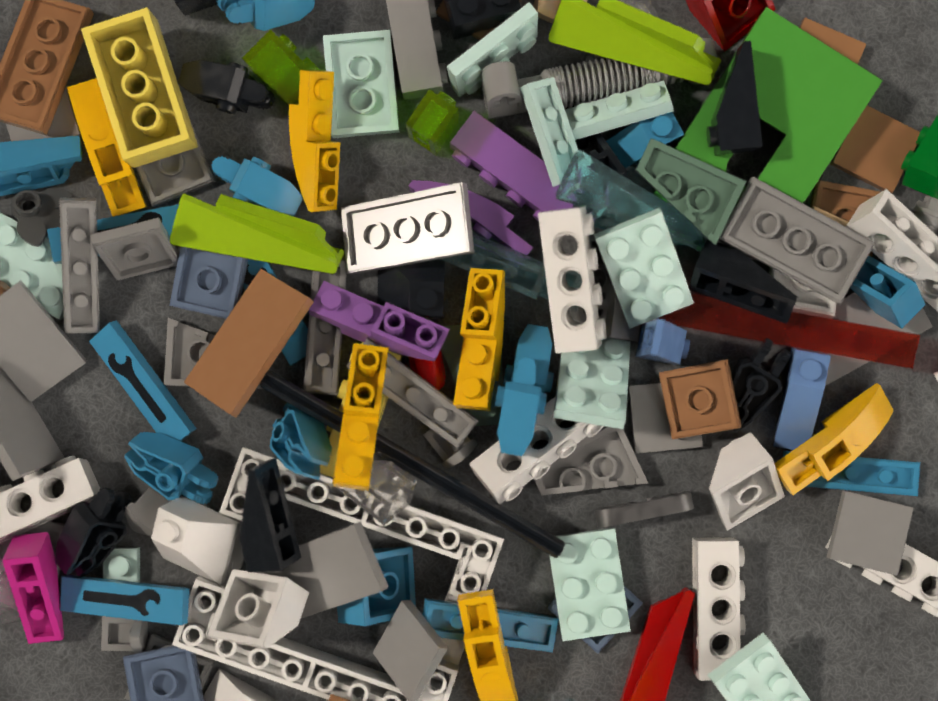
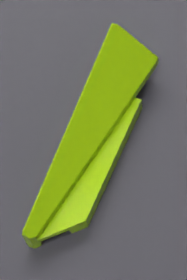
(633, 38)
(253, 233)

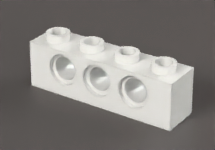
(900, 241)
(568, 333)
(507, 485)
(79, 487)
(706, 555)
(909, 581)

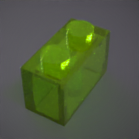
(278, 65)
(433, 121)

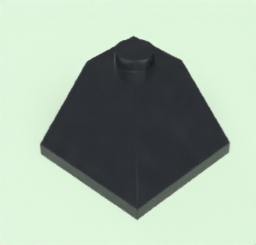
(414, 288)

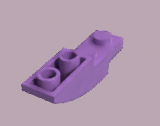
(488, 217)
(384, 325)

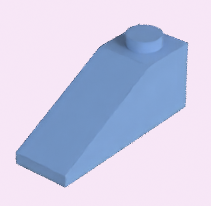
(662, 342)
(801, 397)

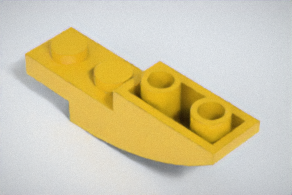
(313, 152)
(112, 173)
(482, 339)
(360, 417)
(839, 443)
(486, 647)

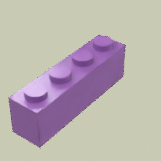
(506, 164)

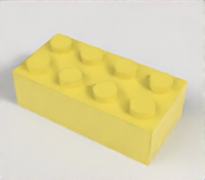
(139, 88)

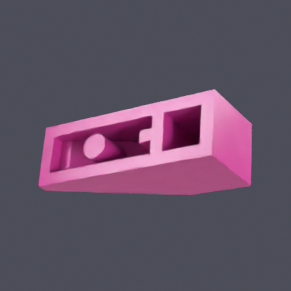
(35, 586)

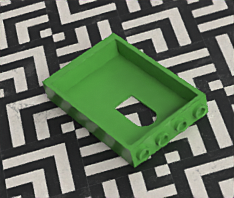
(801, 92)

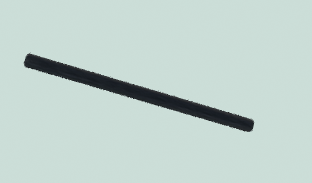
(419, 468)

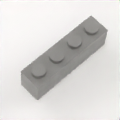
(416, 47)

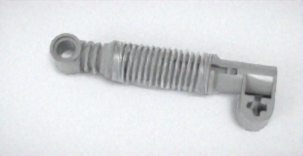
(575, 85)

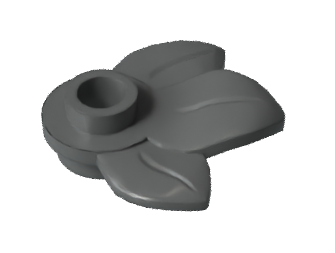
(45, 215)

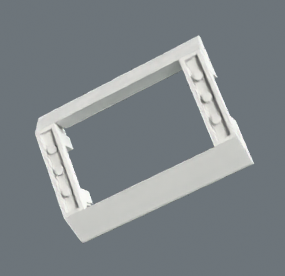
(312, 668)

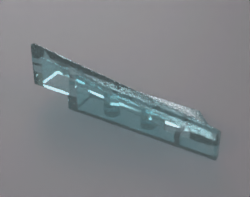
(617, 199)
(521, 271)

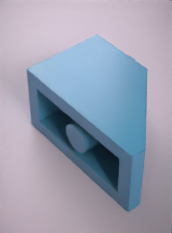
(633, 140)
(888, 292)

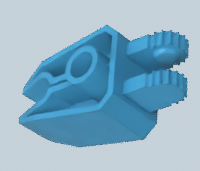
(266, 13)
(258, 185)
(536, 344)
(520, 406)
(300, 442)
(171, 467)

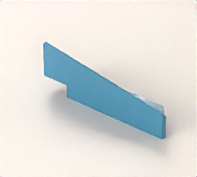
(37, 163)

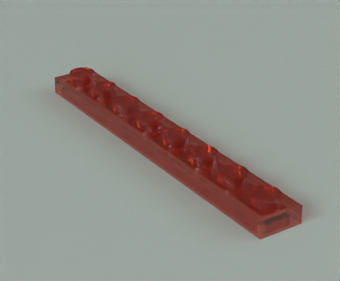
(801, 331)

